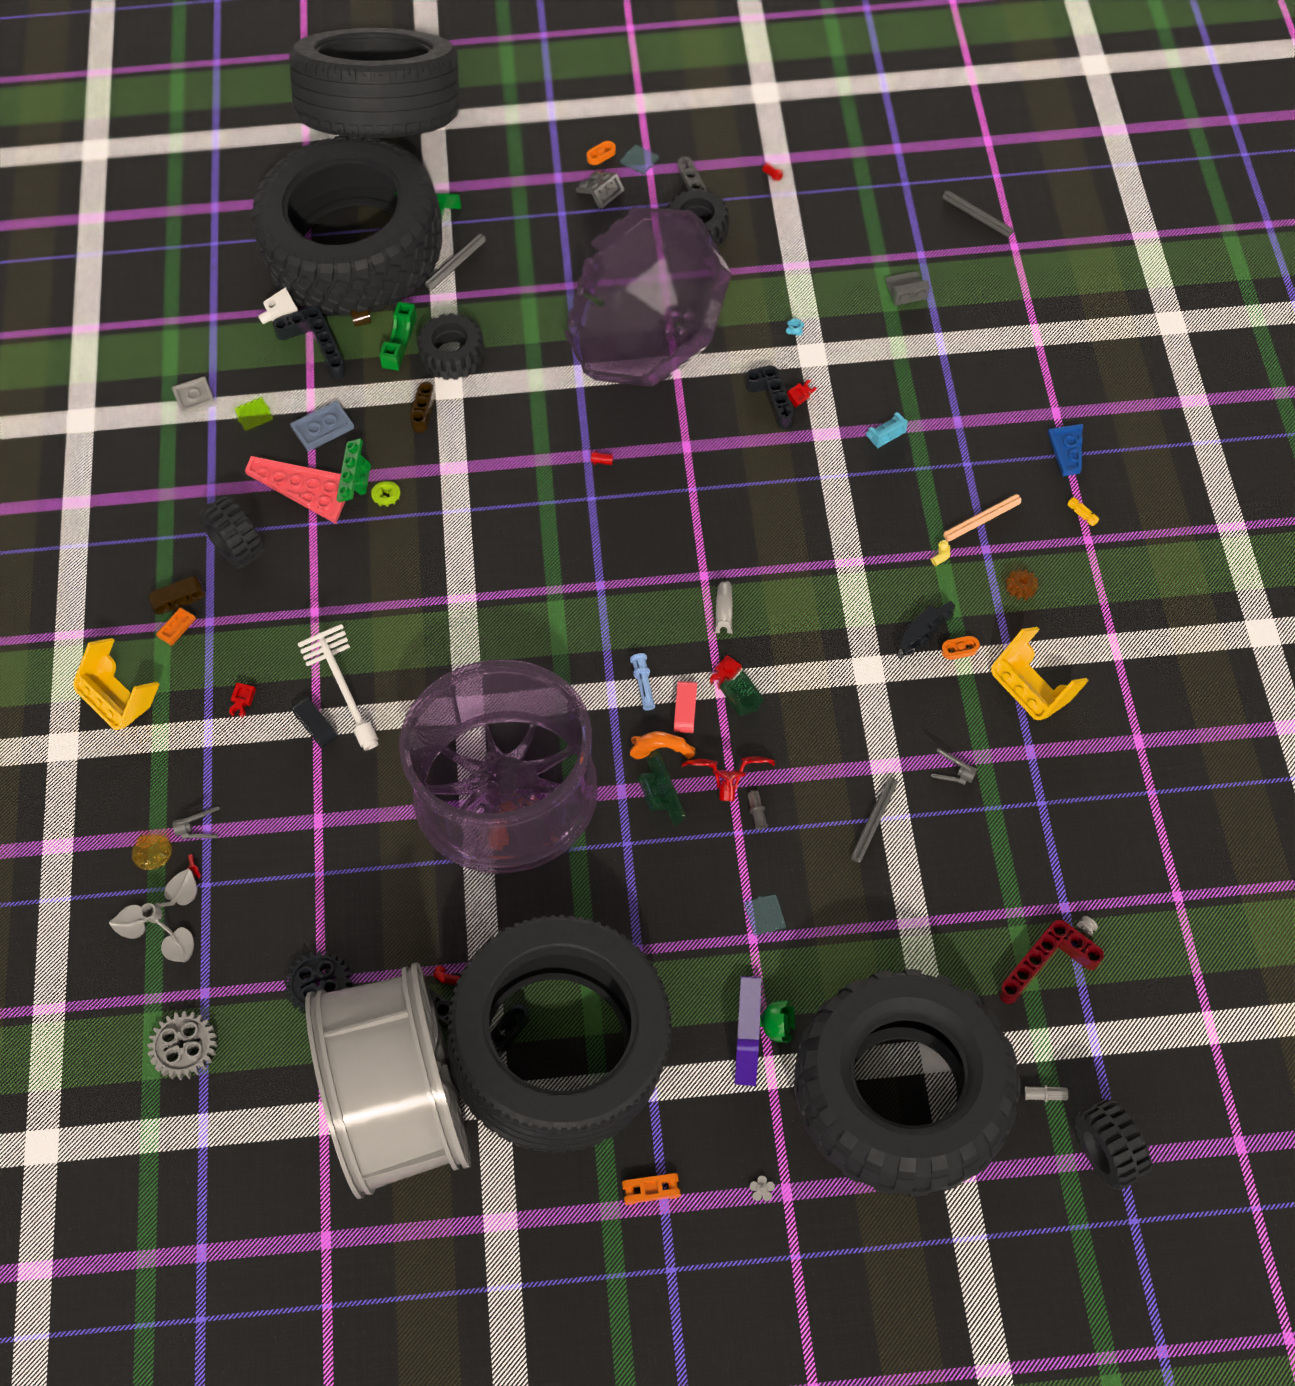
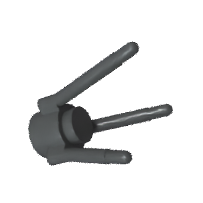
(966, 771)
(183, 826)

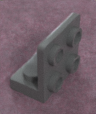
(602, 186)

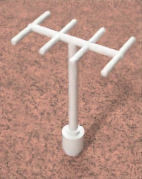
(364, 730)

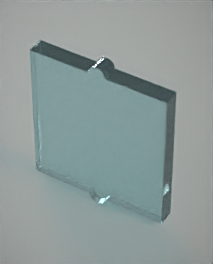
(639, 159)
(764, 915)

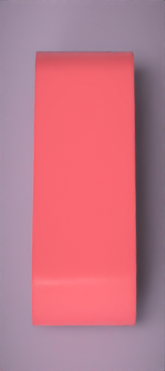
(685, 707)

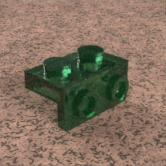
(742, 694)

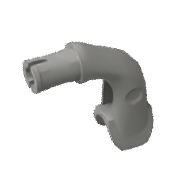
(724, 607)

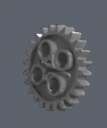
(185, 1062)

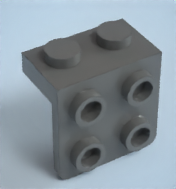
(907, 288)

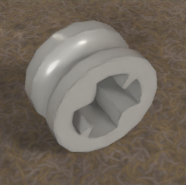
(1087, 926)

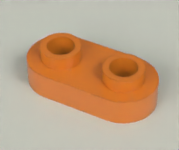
(601, 152)
(959, 648)

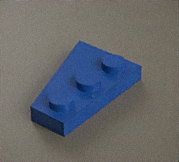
(1067, 448)

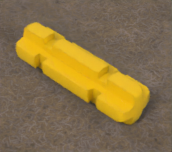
(1083, 511)

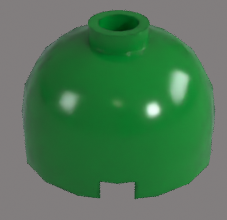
(778, 1020)

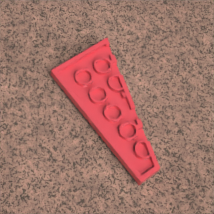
(304, 485)

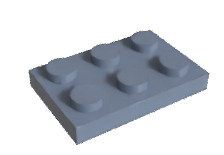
(322, 426)

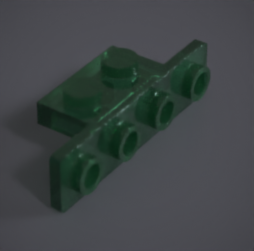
(660, 790)

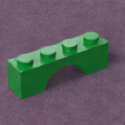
(403, 324)

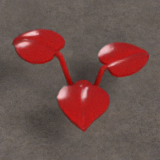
(728, 787)

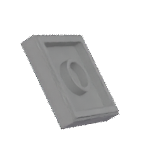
(193, 396)

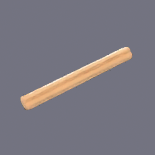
(982, 517)

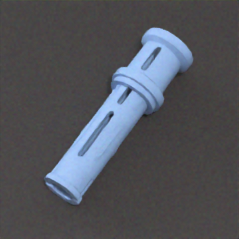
(641, 673)

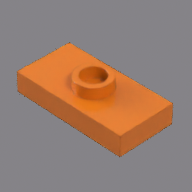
(176, 626)

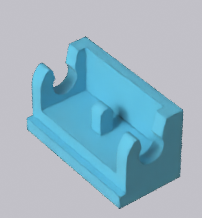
(888, 430)

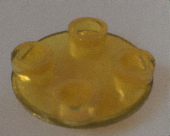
(151, 851)

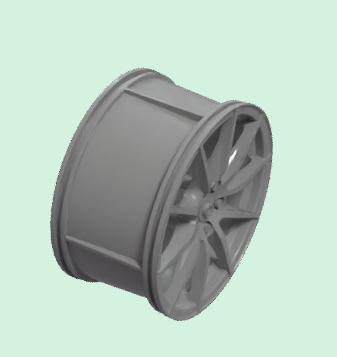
(386, 1081)

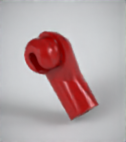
(443, 977)

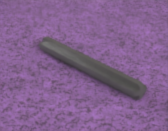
(977, 213)
(455, 261)
(874, 820)

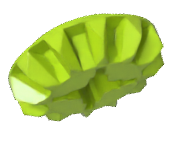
(386, 487)

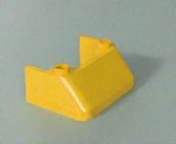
(1025, 684)
(104, 693)

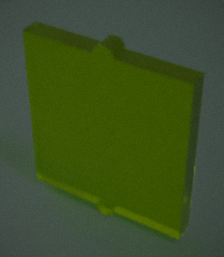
(253, 413)

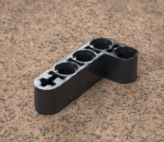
(769, 379)

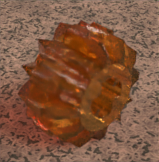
(1022, 584)

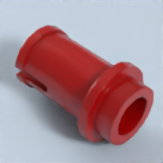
(775, 173)
(601, 458)

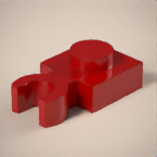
(800, 393)
(726, 670)
(241, 696)

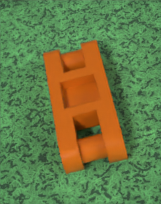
(651, 1188)

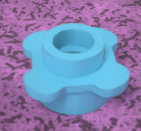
(795, 327)

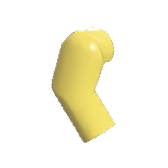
(943, 553)

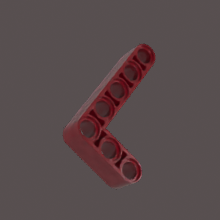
(1042, 955)

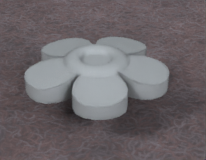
(762, 1189)

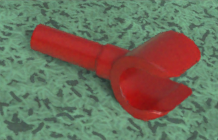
(193, 867)

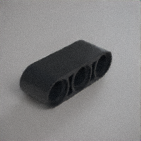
(314, 722)

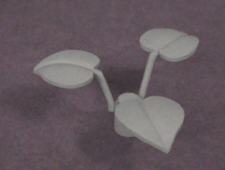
(132, 919)

